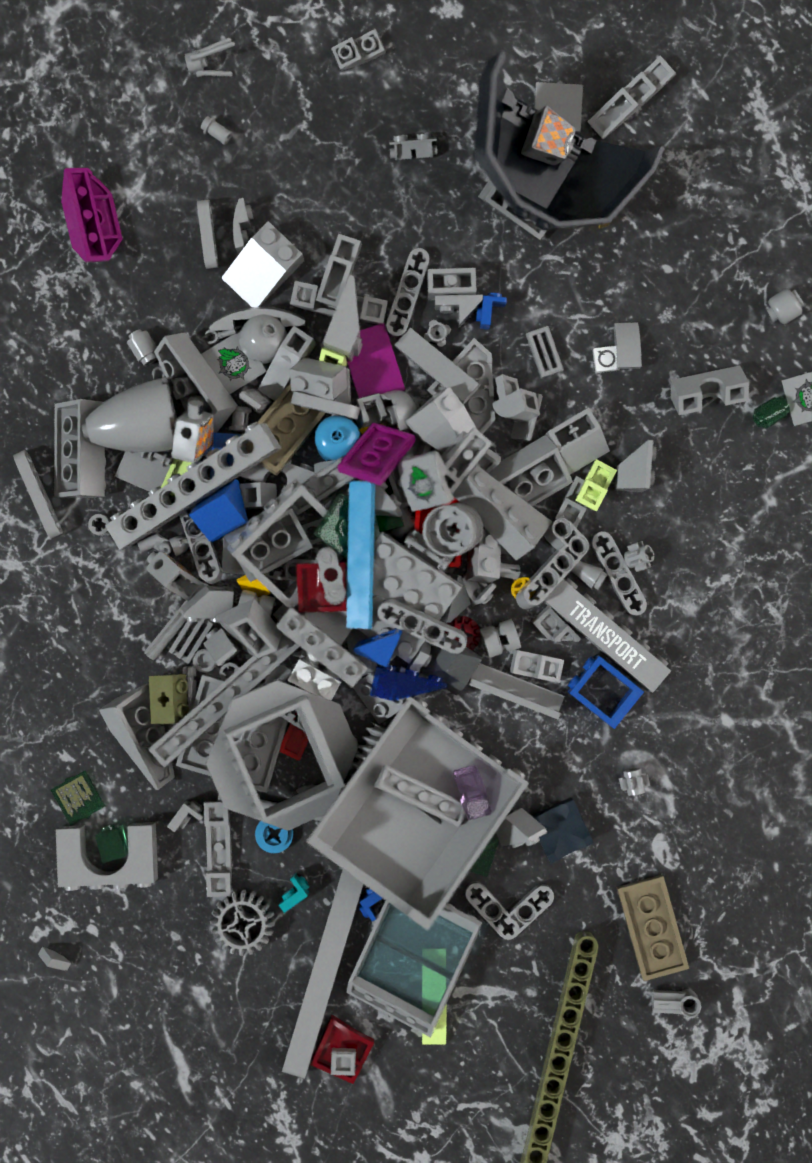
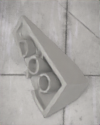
(440, 420)
(131, 725)

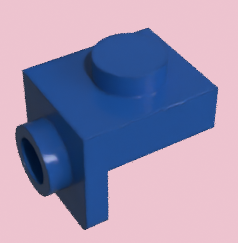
(484, 313)
(367, 901)

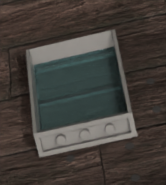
(411, 968)

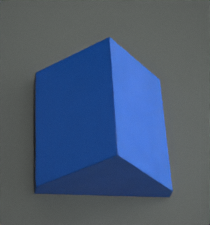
(220, 512)

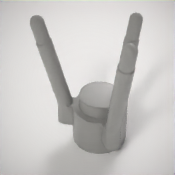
(197, 59)

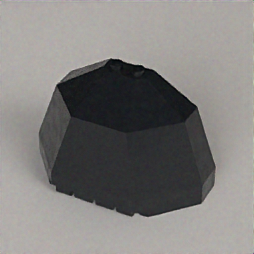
(552, 195)

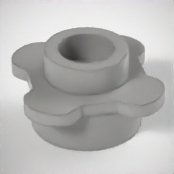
(442, 329)

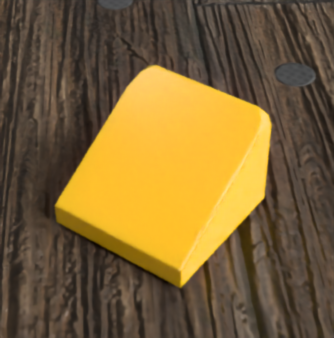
(255, 586)

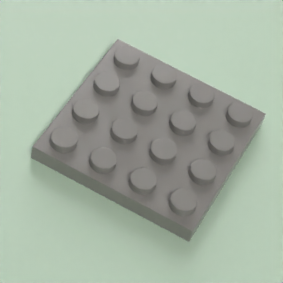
(411, 581)
(256, 746)

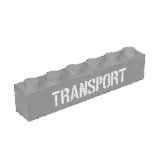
(607, 635)

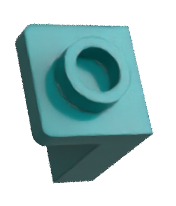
(293, 896)

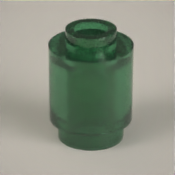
(771, 412)

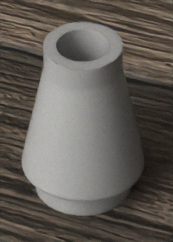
(590, 574)

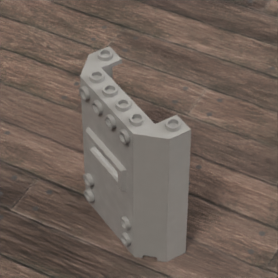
(399, 847)

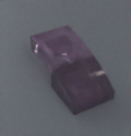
(473, 792)

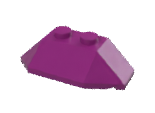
(90, 215)

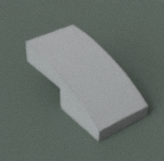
(627, 345)
(571, 509)
(536, 666)

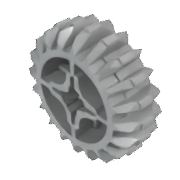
(233, 926)

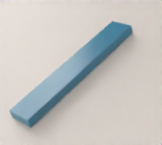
(360, 554)

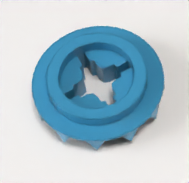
(272, 845)

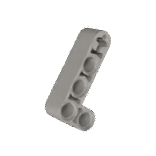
(550, 569)

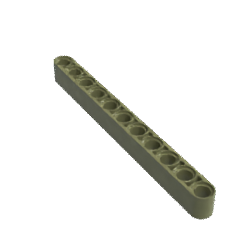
(556, 1048)

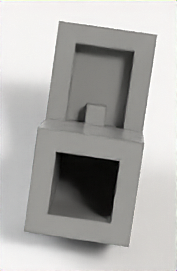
(515, 402)

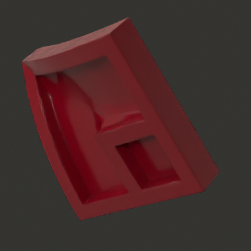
(311, 590)
(341, 1035)

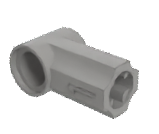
(673, 1002)

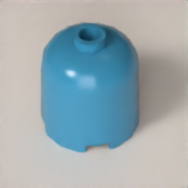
(333, 449)

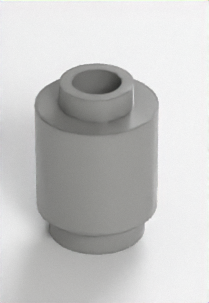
(142, 347)

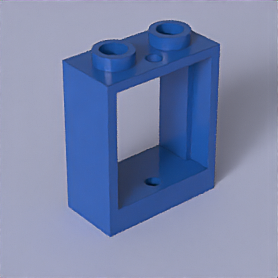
(624, 704)

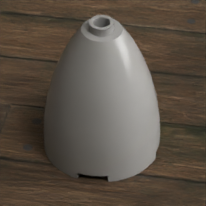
(135, 419)

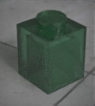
(112, 843)

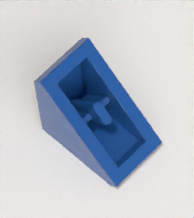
(379, 647)

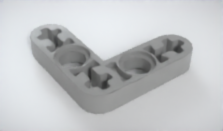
(512, 915)

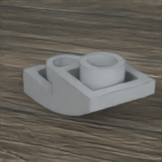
(358, 51)
(242, 217)

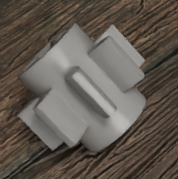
(639, 556)
(634, 781)

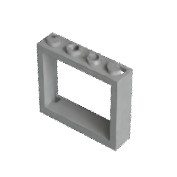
(260, 524)

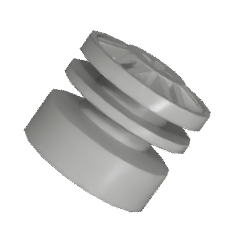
(441, 535)

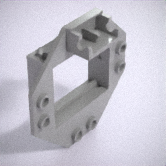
(327, 735)

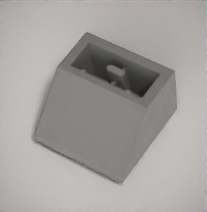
(579, 440)
(251, 628)

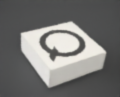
(605, 359)

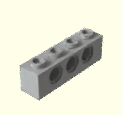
(322, 647)

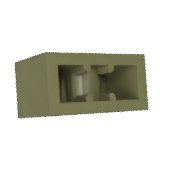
(168, 698)

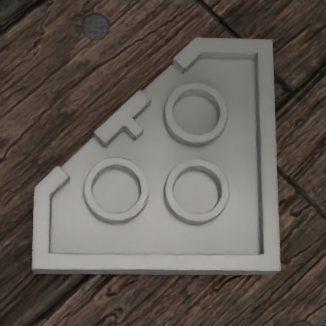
(477, 363)

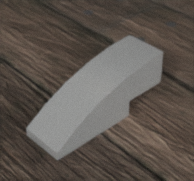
(338, 269)

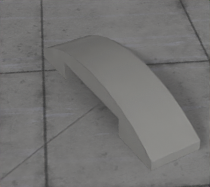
(369, 309)
(227, 321)
(218, 849)

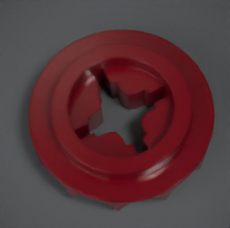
(470, 627)

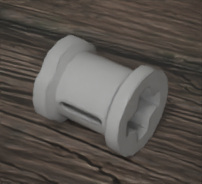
(240, 419)

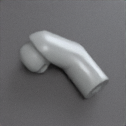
(157, 542)

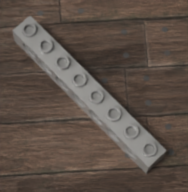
(264, 446)

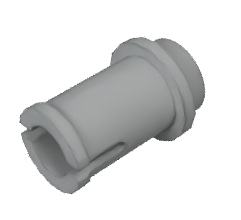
(212, 127)

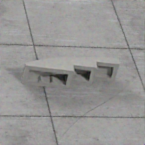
(631, 97)

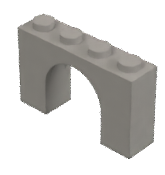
(76, 869)

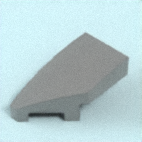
(554, 627)

